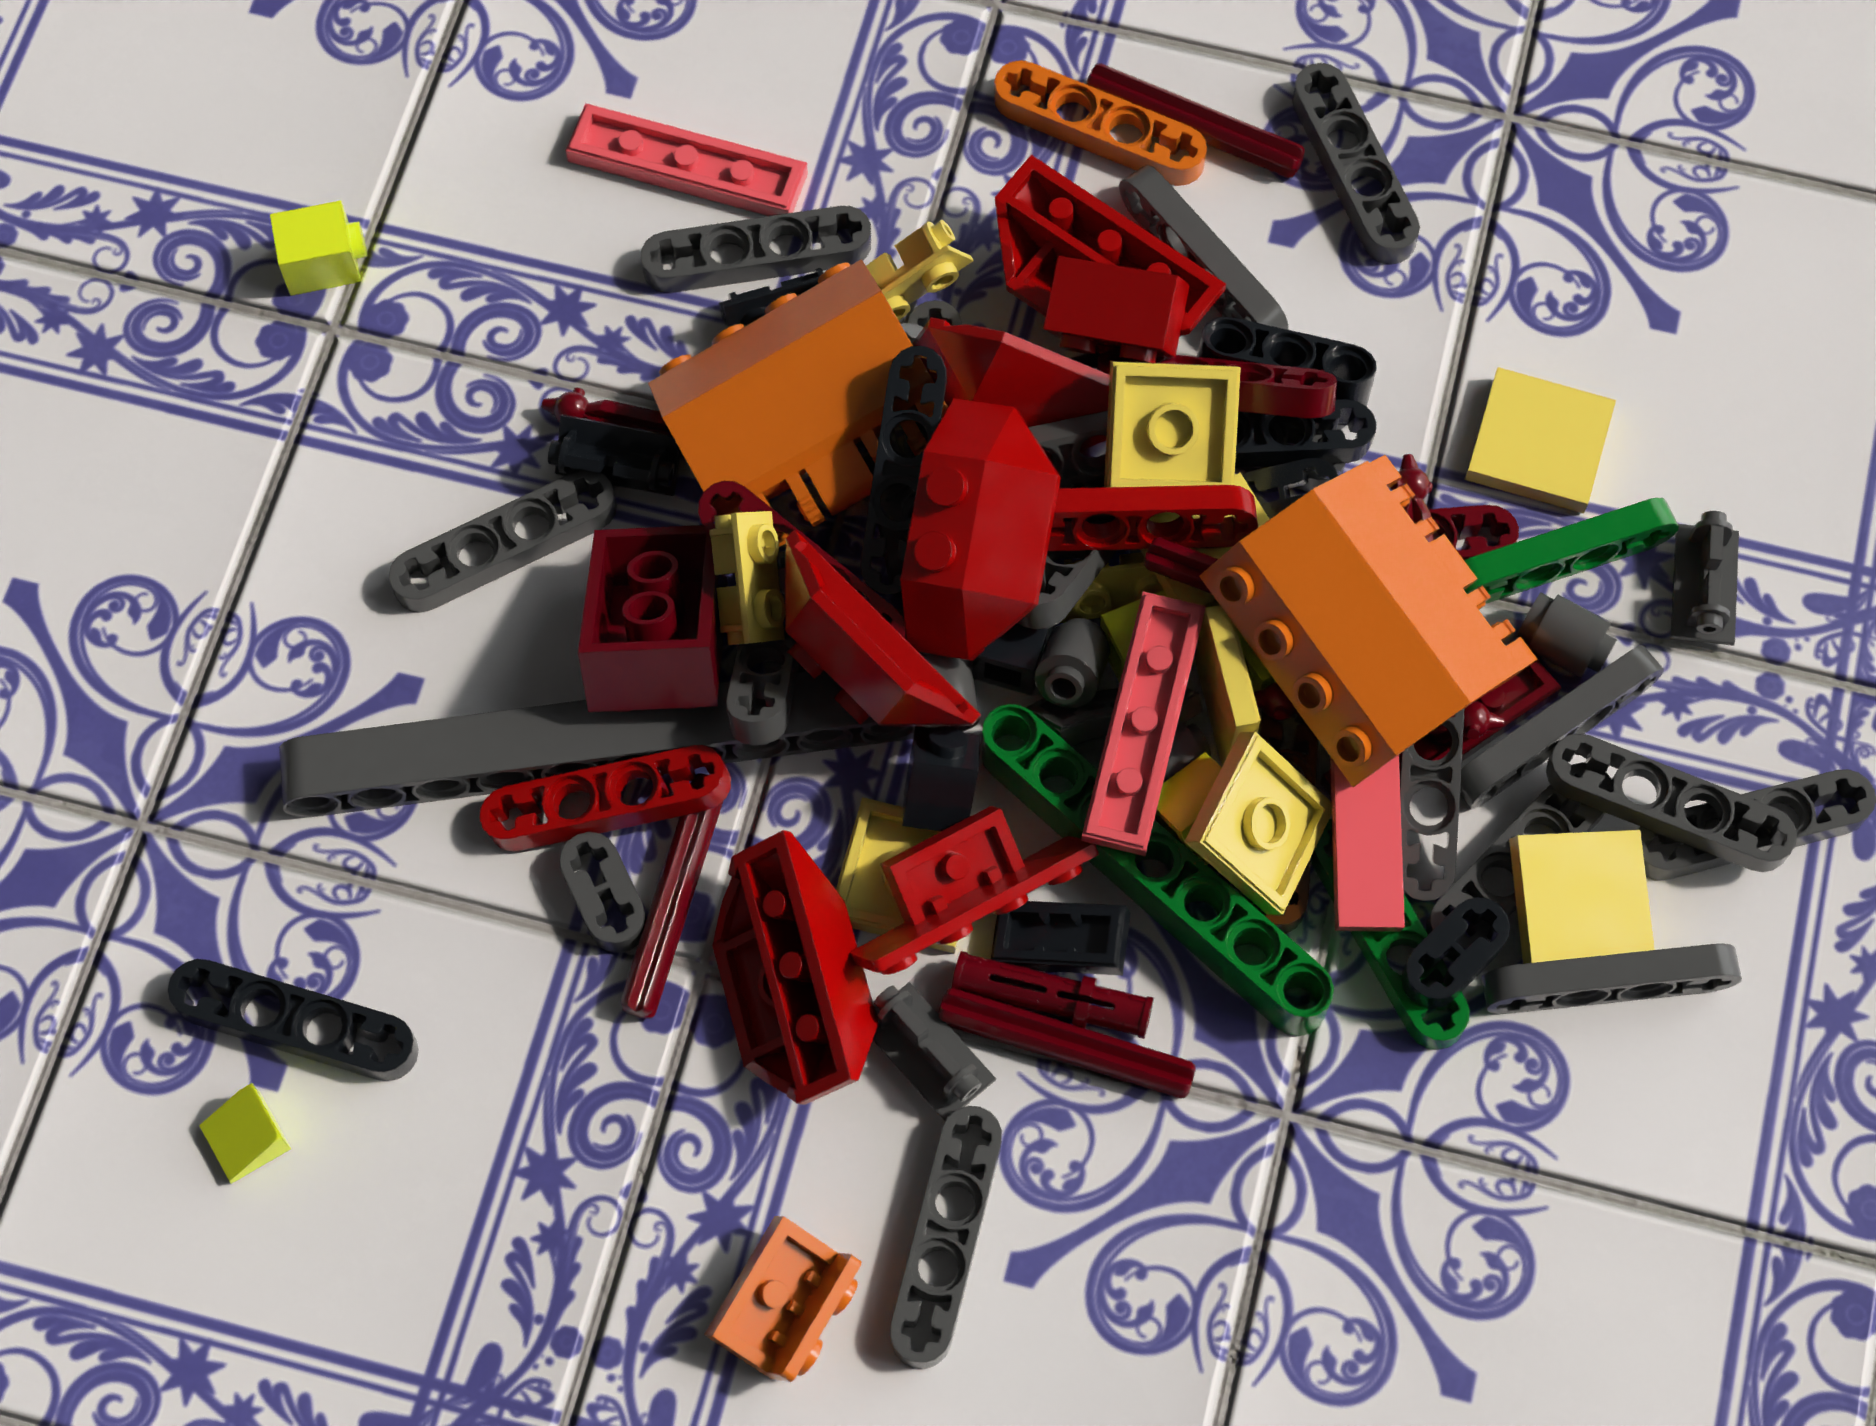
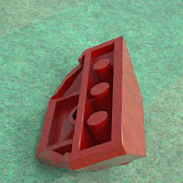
(1053, 217)
(1016, 373)
(977, 530)
(862, 650)
(790, 972)

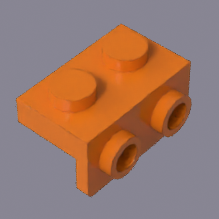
(784, 1301)

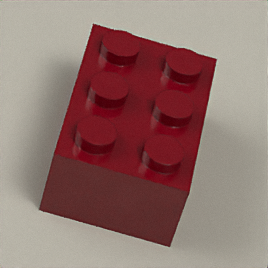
(651, 620)

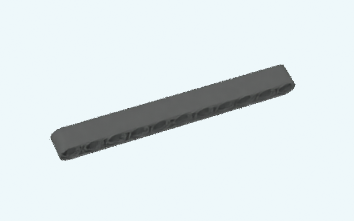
(520, 745)

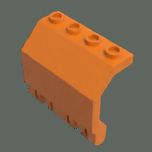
(794, 396)
(1364, 617)

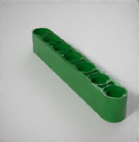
(1164, 896)

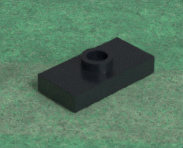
(1063, 937)

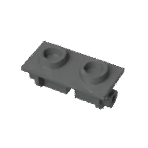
(1705, 581)
(928, 1051)

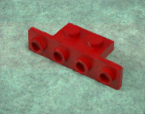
(960, 879)

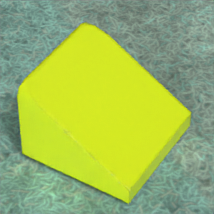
(244, 1134)

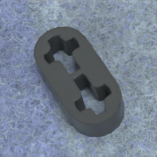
(590, 898)

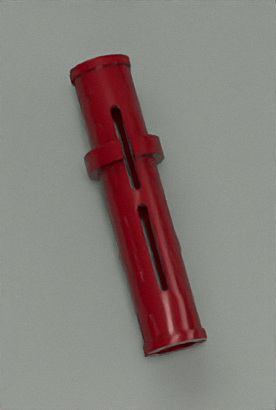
(1128, 1014)

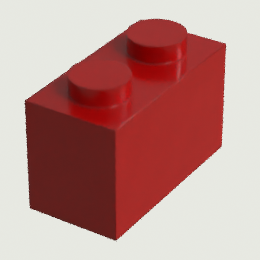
(1116, 309)

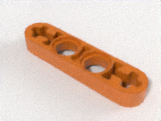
(1104, 114)

